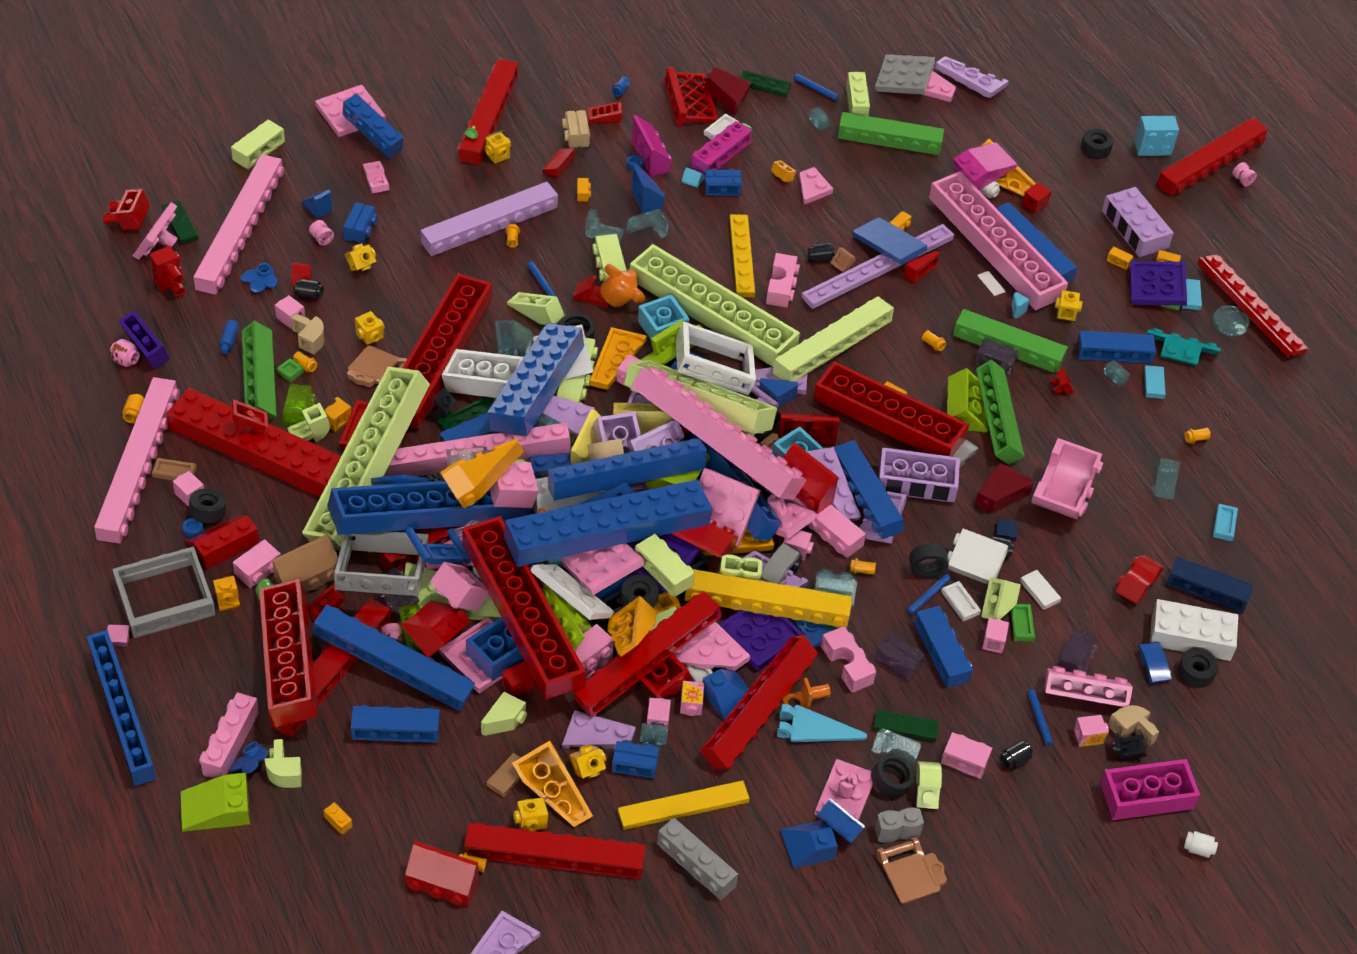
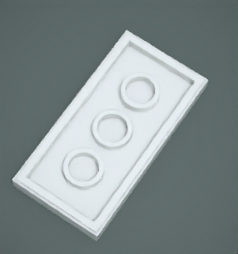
(572, 591)

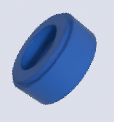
(634, 159)
(192, 528)

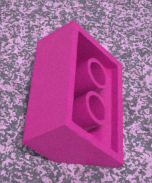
(649, 147)

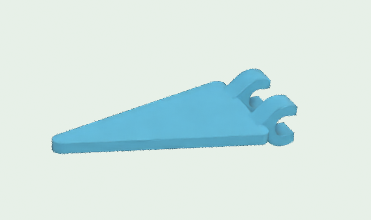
(813, 727)

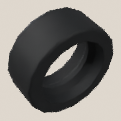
(580, 319)
(931, 569)
(883, 784)

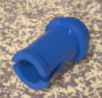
(619, 88)

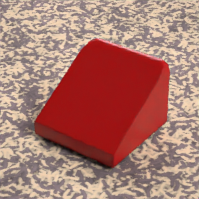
(300, 271)

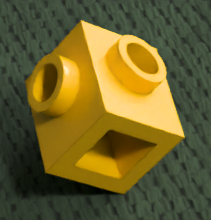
(498, 147)
(361, 257)
(1068, 305)
(369, 327)
(588, 761)
(531, 814)

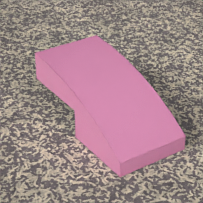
(376, 177)

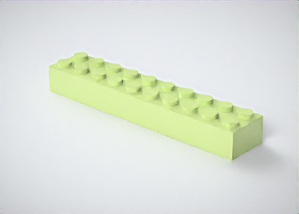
(713, 304)
(371, 443)

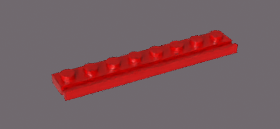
(1252, 305)

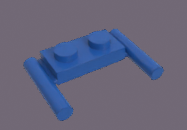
(440, 553)

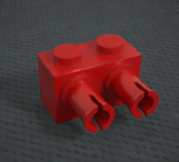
(129, 211)
(167, 270)

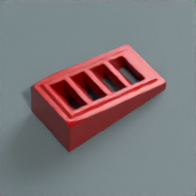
(609, 113)
(921, 266)

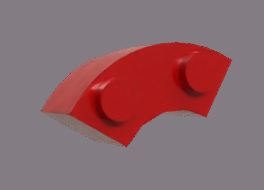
(1138, 580)

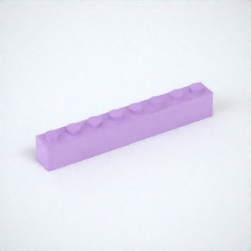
(489, 218)

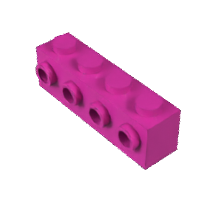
(721, 148)

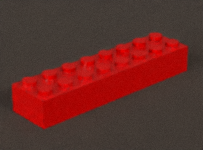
(890, 411)
(288, 653)

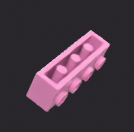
(1086, 687)
(229, 736)

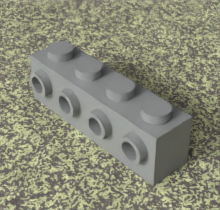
(697, 859)

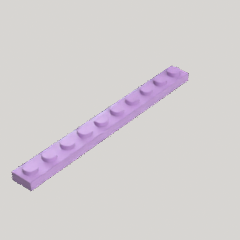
(870, 270)

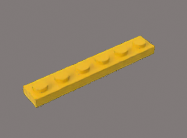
(742, 256)

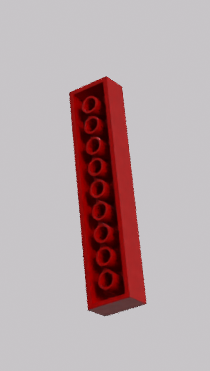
(447, 331)
(269, 451)
(524, 610)

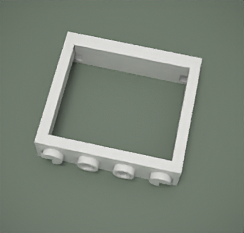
(712, 371)

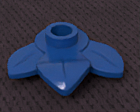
(260, 278)
(249, 761)

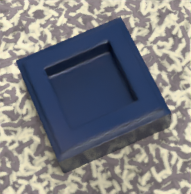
(1006, 529)

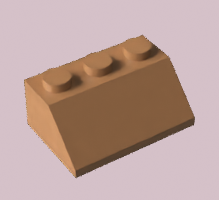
(310, 563)

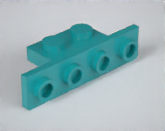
(1182, 349)

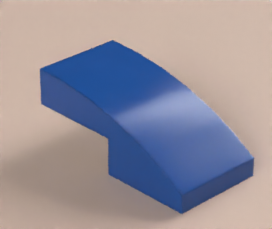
(1155, 662)

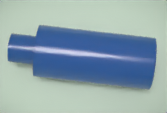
(228, 337)

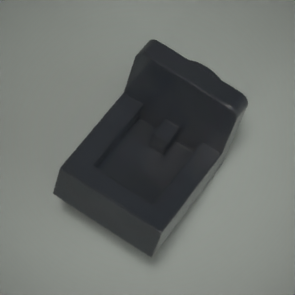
(443, 404)
(1129, 747)

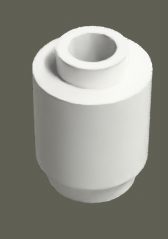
(991, 190)
(1200, 844)

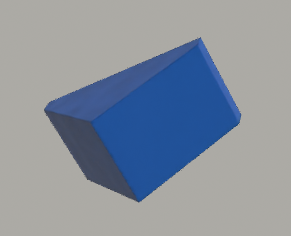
(319, 203)
(779, 390)

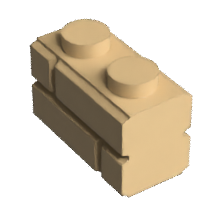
(576, 128)

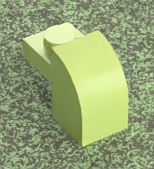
(314, 426)
(281, 770)
(928, 784)

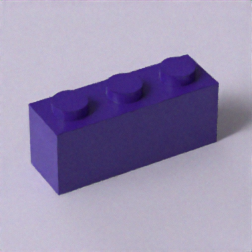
(144, 339)

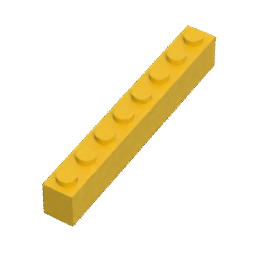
(772, 598)

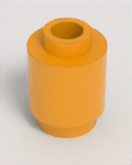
(132, 407)

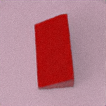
(559, 162)

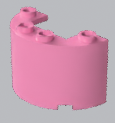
(1068, 479)

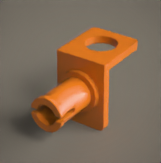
(807, 694)

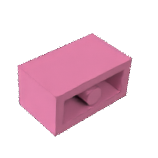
(255, 563)
(966, 755)

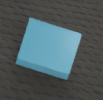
(692, 177)
(1019, 304)

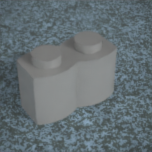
(898, 825)

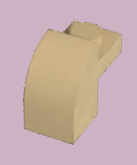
(310, 332)
(605, 449)
(1133, 720)

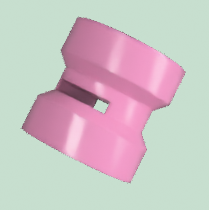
(1245, 175)
(321, 232)
(393, 630)

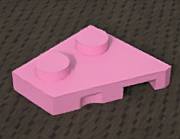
(940, 88)
(813, 185)

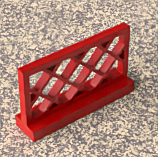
(677, 97)

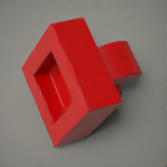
(1064, 383)

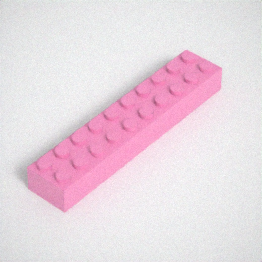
(997, 240)
(719, 433)

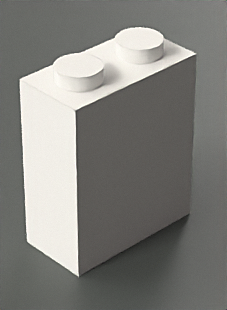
(976, 556)

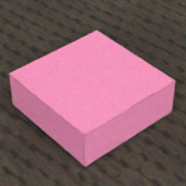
(119, 634)

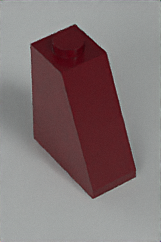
(726, 88)
(1003, 489)

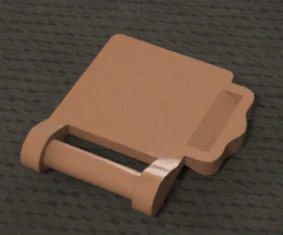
(371, 366)
(913, 875)

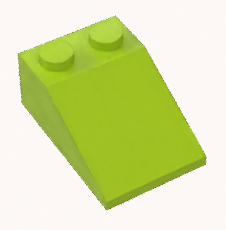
(216, 803)

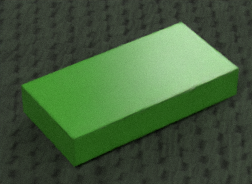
(1022, 623)

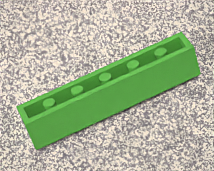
(890, 133)
(1031, 347)
(259, 368)
(1000, 412)

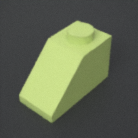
(1000, 598)
(504, 715)

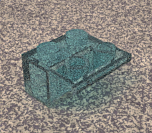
(512, 338)
(836, 583)

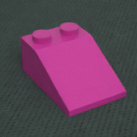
(984, 164)

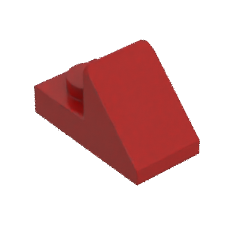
(589, 292)
(246, 415)
(330, 597)

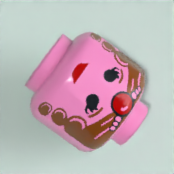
(125, 353)

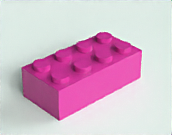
(1149, 789)

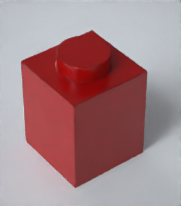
(1036, 197)
(518, 679)

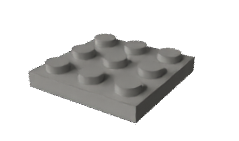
(905, 74)

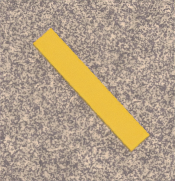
(683, 805)

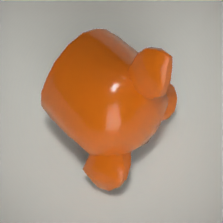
(621, 287)

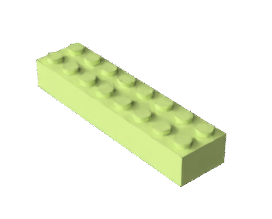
(742, 410)

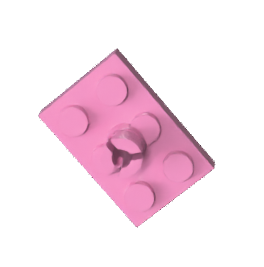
(158, 233)
(791, 515)
(848, 787)

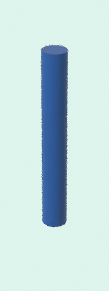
(816, 87)
(541, 280)
(928, 594)
(1040, 717)

